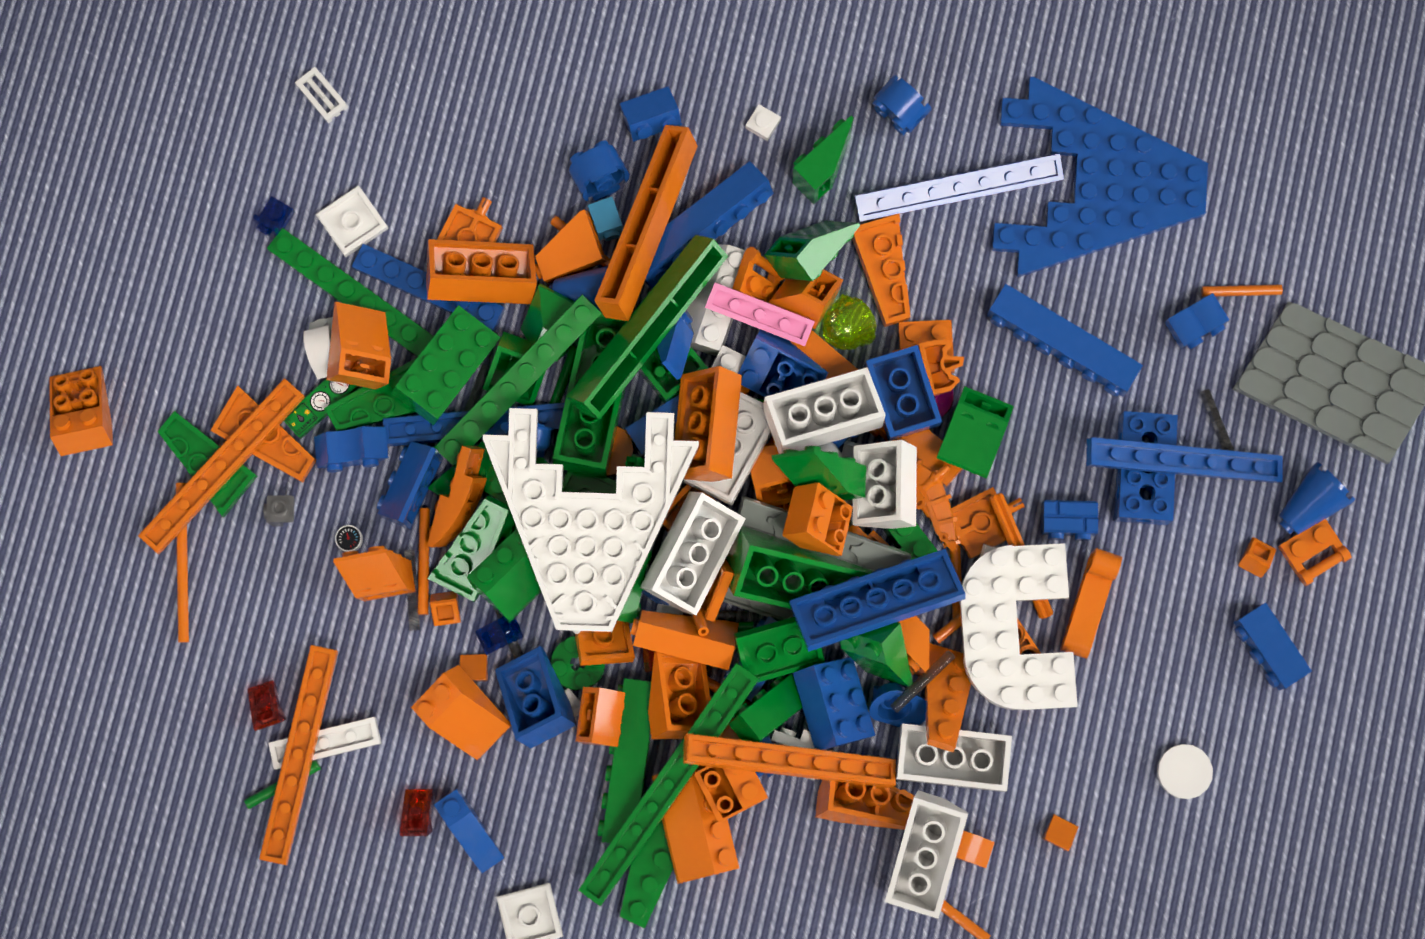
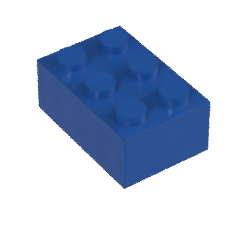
(904, 392)
(834, 704)

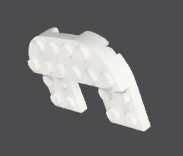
(991, 628)

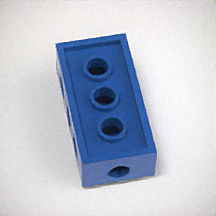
(1160, 486)

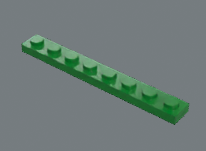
(347, 289)
(519, 378)

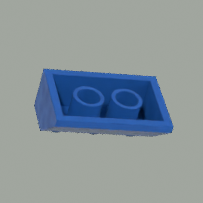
(409, 484)

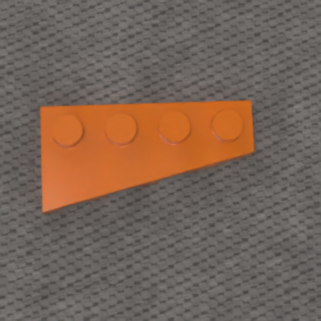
(882, 260)
(277, 450)
(946, 700)

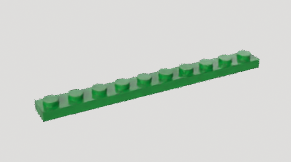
(665, 788)

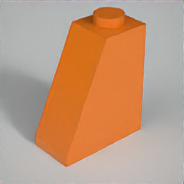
(571, 250)

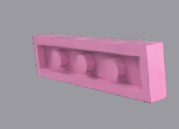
(759, 314)

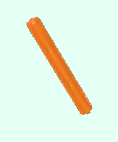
(1014, 538)

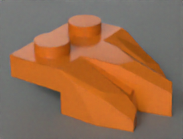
(939, 365)

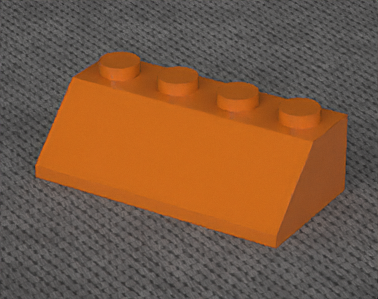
(480, 271)
(709, 415)
(695, 838)

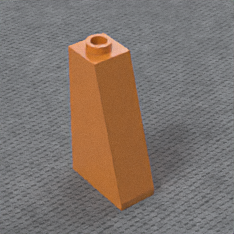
(679, 637)

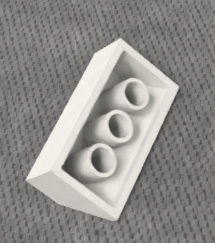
(710, 326)
(927, 854)

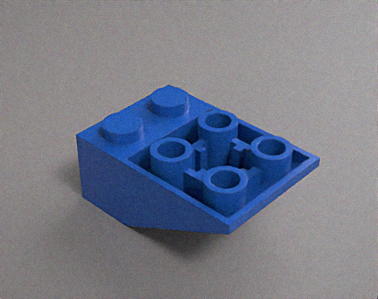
(777, 366)

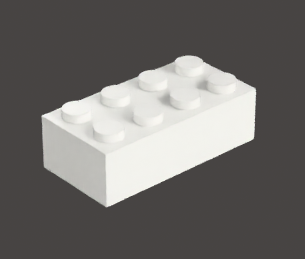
(824, 411)
(692, 552)
(976, 763)

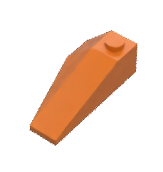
(863, 804)

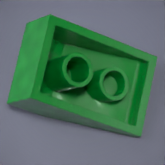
(881, 653)

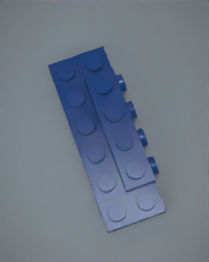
(877, 599)

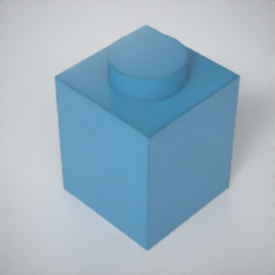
(606, 219)

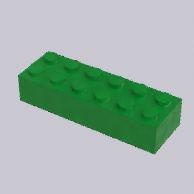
(584, 441)

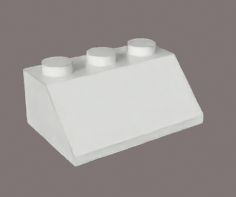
(889, 485)

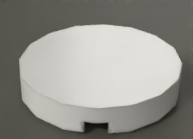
(1184, 771)

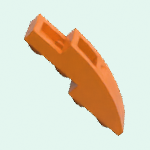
(456, 508)

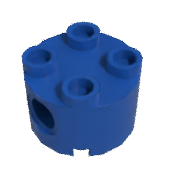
(901, 104)

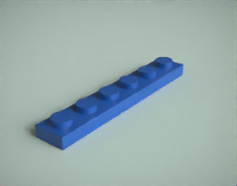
(413, 282)

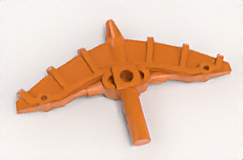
(935, 503)

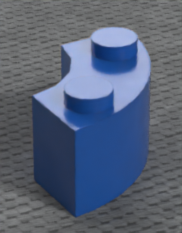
(351, 448)

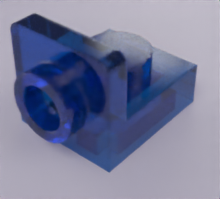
(273, 217)
(498, 634)

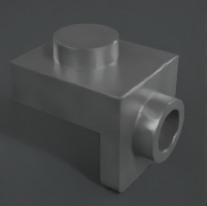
(279, 510)

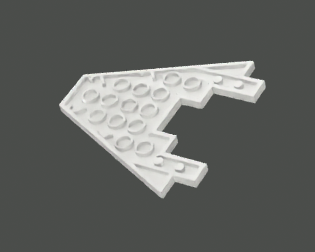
(588, 544)

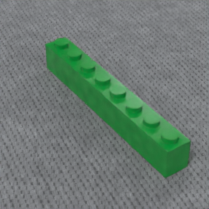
(647, 326)

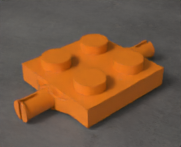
(471, 224)
(978, 523)

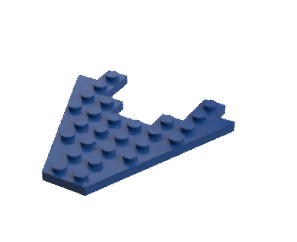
(1122, 185)

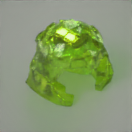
(849, 324)

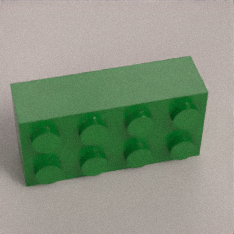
(445, 365)

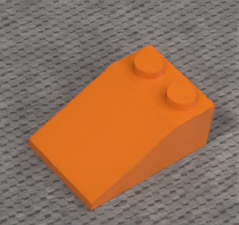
(676, 695)
(461, 713)

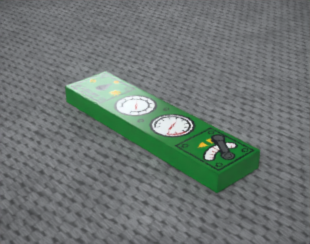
(311, 408)

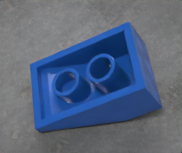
(534, 698)

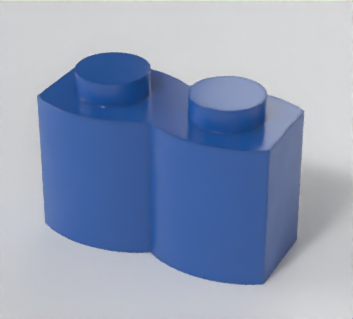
(1197, 321)

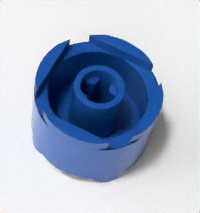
(598, 171)

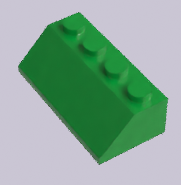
(506, 578)

